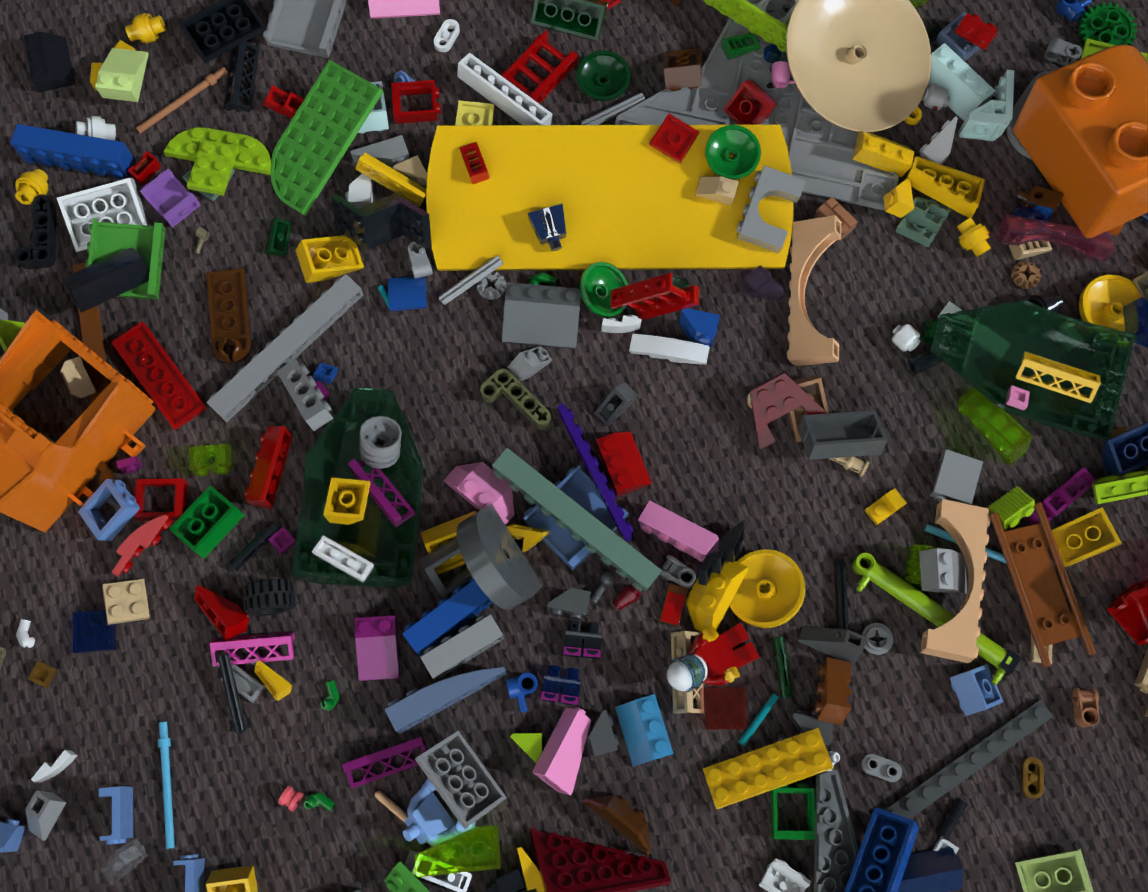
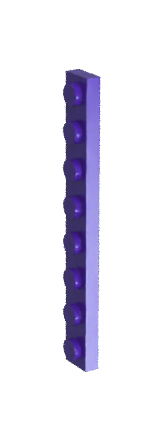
(599, 479)

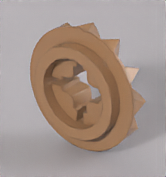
(1020, 278)

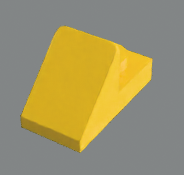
(885, 506)
(530, 534)

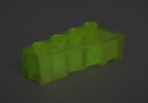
(995, 425)

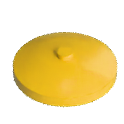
(1104, 301)
(770, 590)

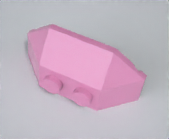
(481, 487)

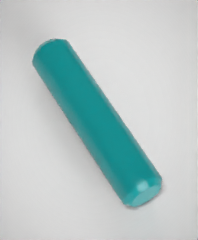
(383, 292)

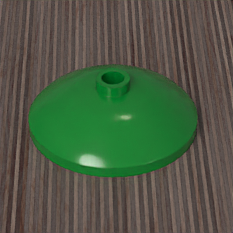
(734, 141)
(601, 278)

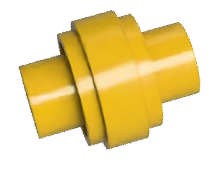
(145, 28)
(31, 185)
(974, 237)

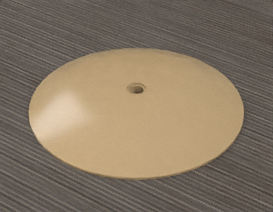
(866, 89)

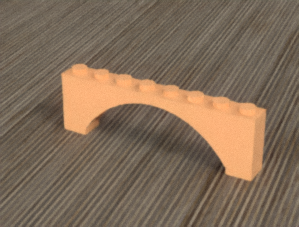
(809, 242)
(968, 528)

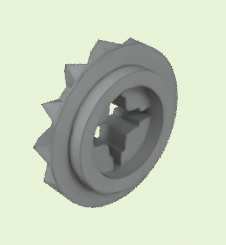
(490, 293)
(883, 632)

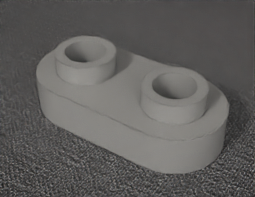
(882, 768)

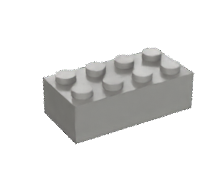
(462, 647)

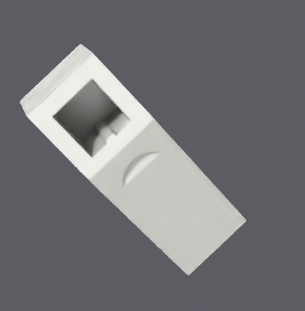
(941, 143)

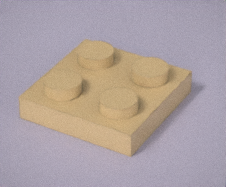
(125, 601)

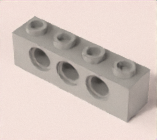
(304, 394)

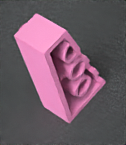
(677, 531)

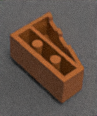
(833, 691)

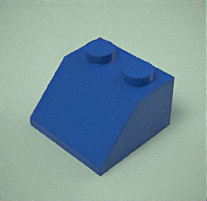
(699, 326)

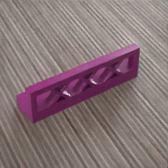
(377, 493)
(382, 755)

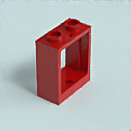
(413, 88)
(181, 497)

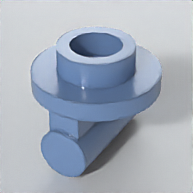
(402, 77)

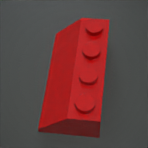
(269, 467)

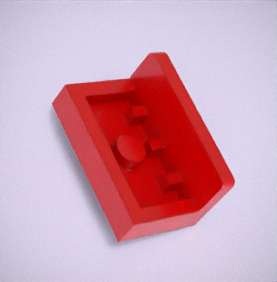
(976, 31)

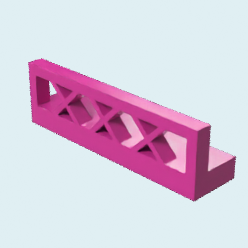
(253, 641)

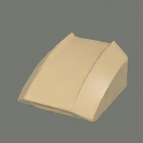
(77, 378)

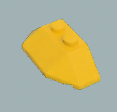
(710, 602)

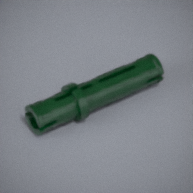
(780, 658)

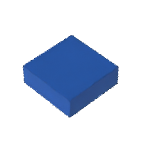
(325, 373)

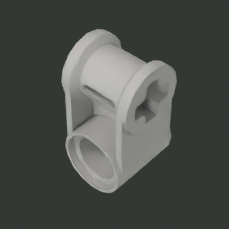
(1061, 51)
(419, 261)
(676, 571)

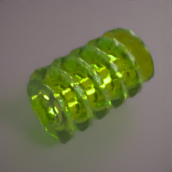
(913, 571)

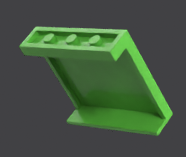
(147, 241)

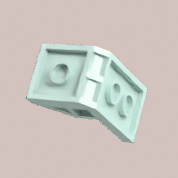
(993, 117)

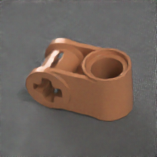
(1085, 702)

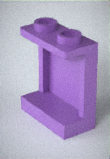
(170, 197)

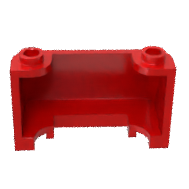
(1131, 611)

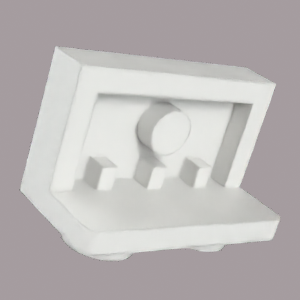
(782, 878)

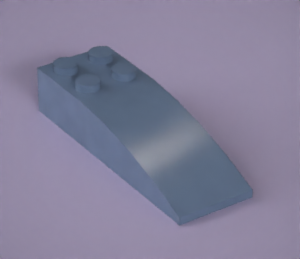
(434, 698)

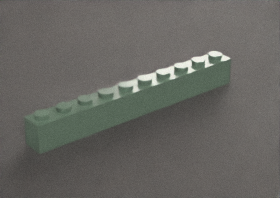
(576, 519)

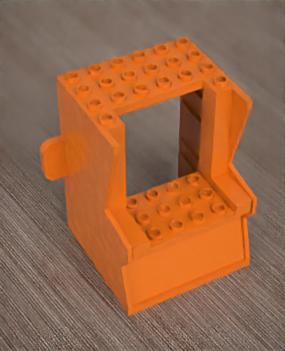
(44, 476)

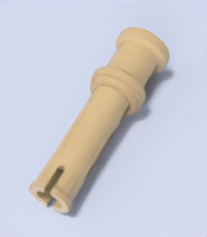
(853, 464)

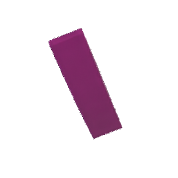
(1064, 495)

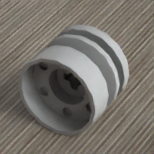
(380, 442)

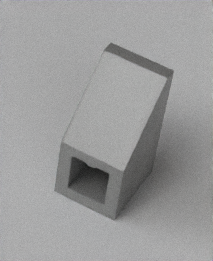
(529, 363)
(43, 813)

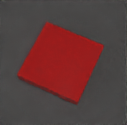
(674, 138)

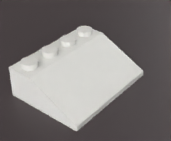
(107, 203)

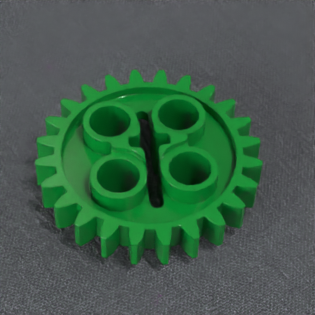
(1100, 17)

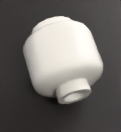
(906, 337)

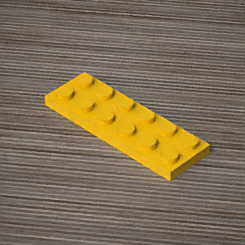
(767, 768)

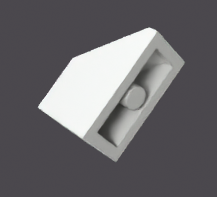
(360, 191)

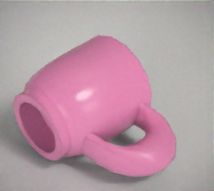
(781, 74)

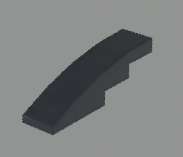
(723, 550)

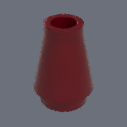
(626, 597)

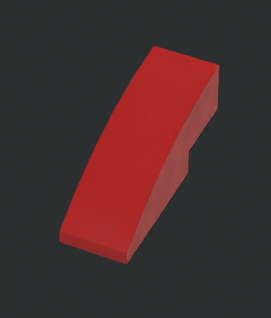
(282, 102)

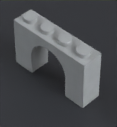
(769, 183)

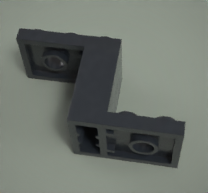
(381, 221)

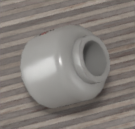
(935, 97)

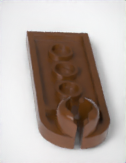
(229, 314)

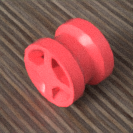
(290, 798)

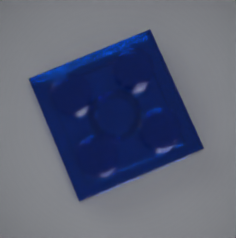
(92, 632)

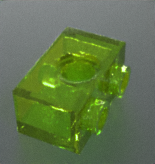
(201, 454)

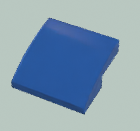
(407, 293)

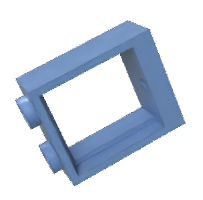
(95, 520)

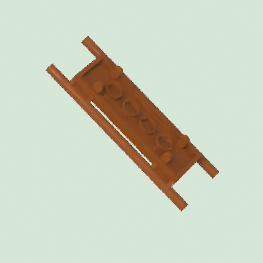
(1039, 585)

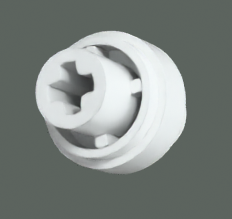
(96, 128)

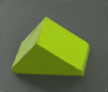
(530, 743)

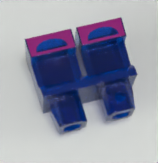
(553, 683)

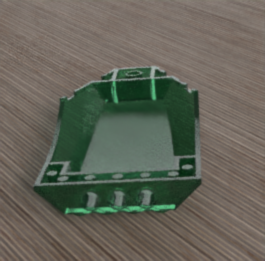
(988, 350)
(374, 537)

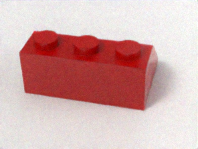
(622, 463)

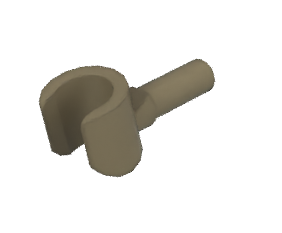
(203, 235)

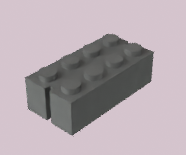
(842, 434)

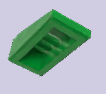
(734, 40)

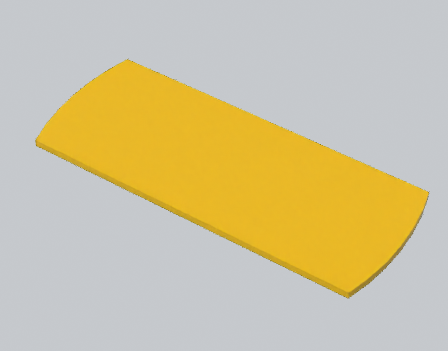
(616, 195)

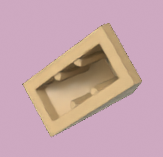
(413, 169)

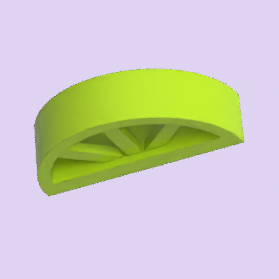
(1120, 487)

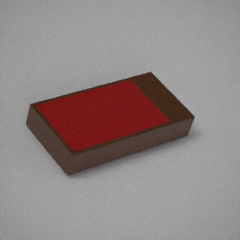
(673, 605)

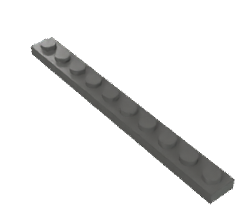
(971, 761)

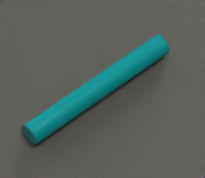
(758, 719)

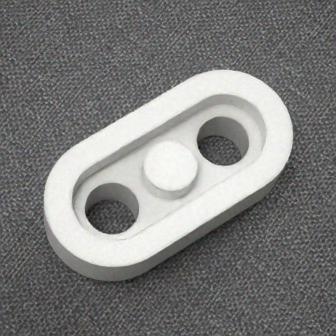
(445, 36)

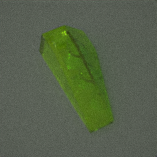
(466, 852)

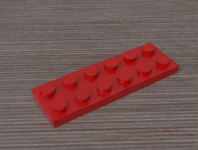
(159, 375)

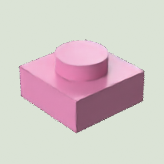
(1017, 397)

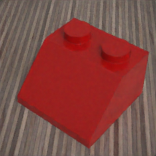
(750, 104)

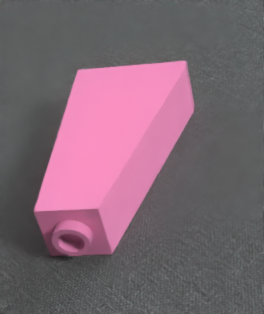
(563, 751)

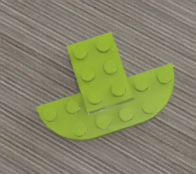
(216, 155)

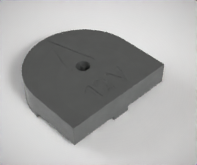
(496, 559)

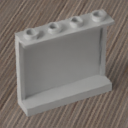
(304, 25)

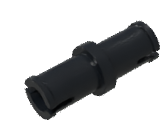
(951, 818)

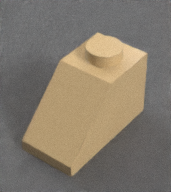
(717, 189)

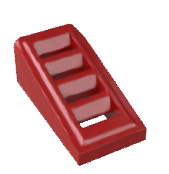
(479, 173)

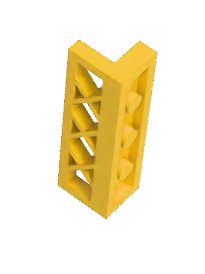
(391, 179)
(1059, 370)

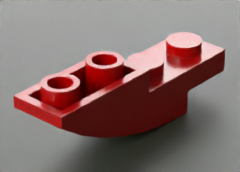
(143, 536)

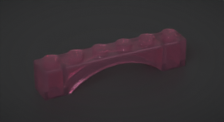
(1020, 230)

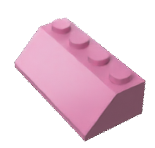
(403, 8)

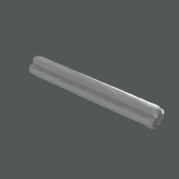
(614, 110)
(470, 280)

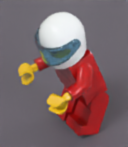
(712, 659)

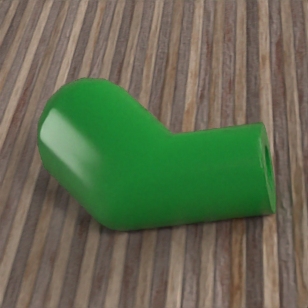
(542, 278)
(318, 799)

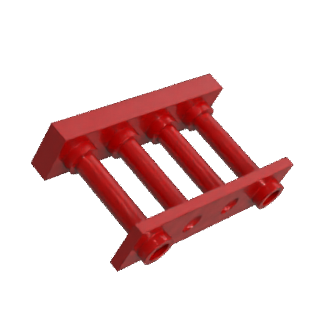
(556, 74)
(655, 297)

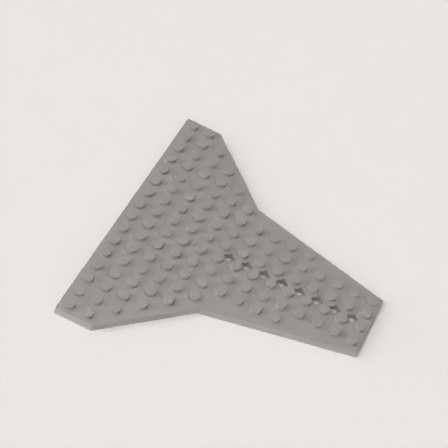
(815, 146)

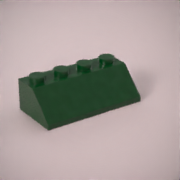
(571, 16)

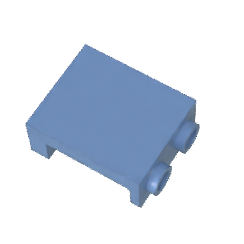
(121, 813)
(193, 872)

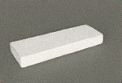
(343, 558)

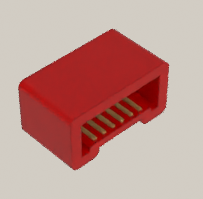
(145, 168)

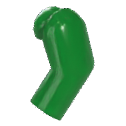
(332, 697)

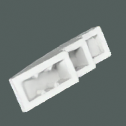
(669, 348)

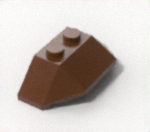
(622, 818)

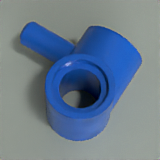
(1072, 8)
(517, 691)

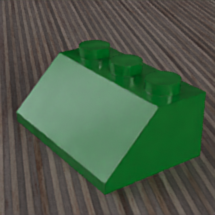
(206, 522)

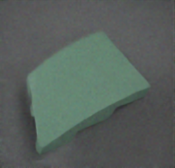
(923, 221)

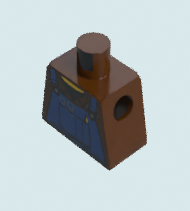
(1042, 201)

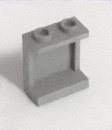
(956, 478)

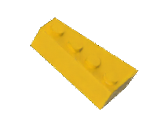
(947, 185)

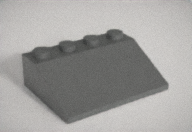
(541, 315)

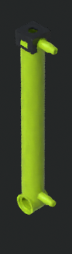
(1003, 660)

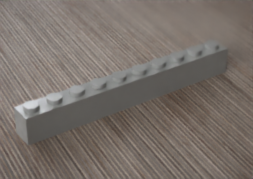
(285, 348)

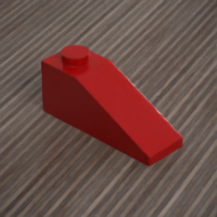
(224, 614)

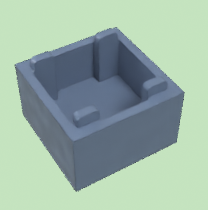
(960, 46)

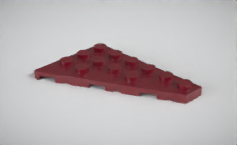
(582, 867)

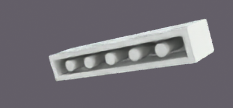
(502, 92)

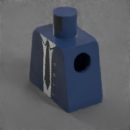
(549, 225)

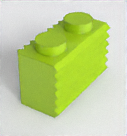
(1012, 507)

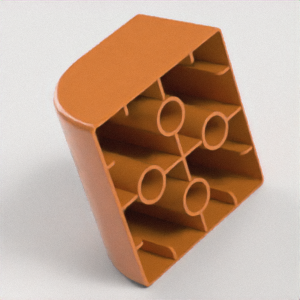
(1091, 136)

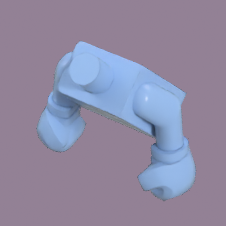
(429, 820)

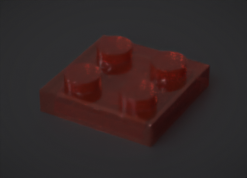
(725, 709)

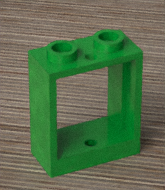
(809, 834)

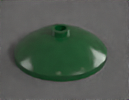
(607, 67)

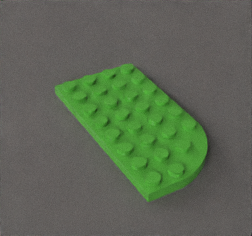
(320, 135)

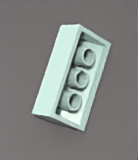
(964, 85)

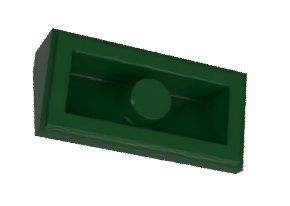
(278, 237)

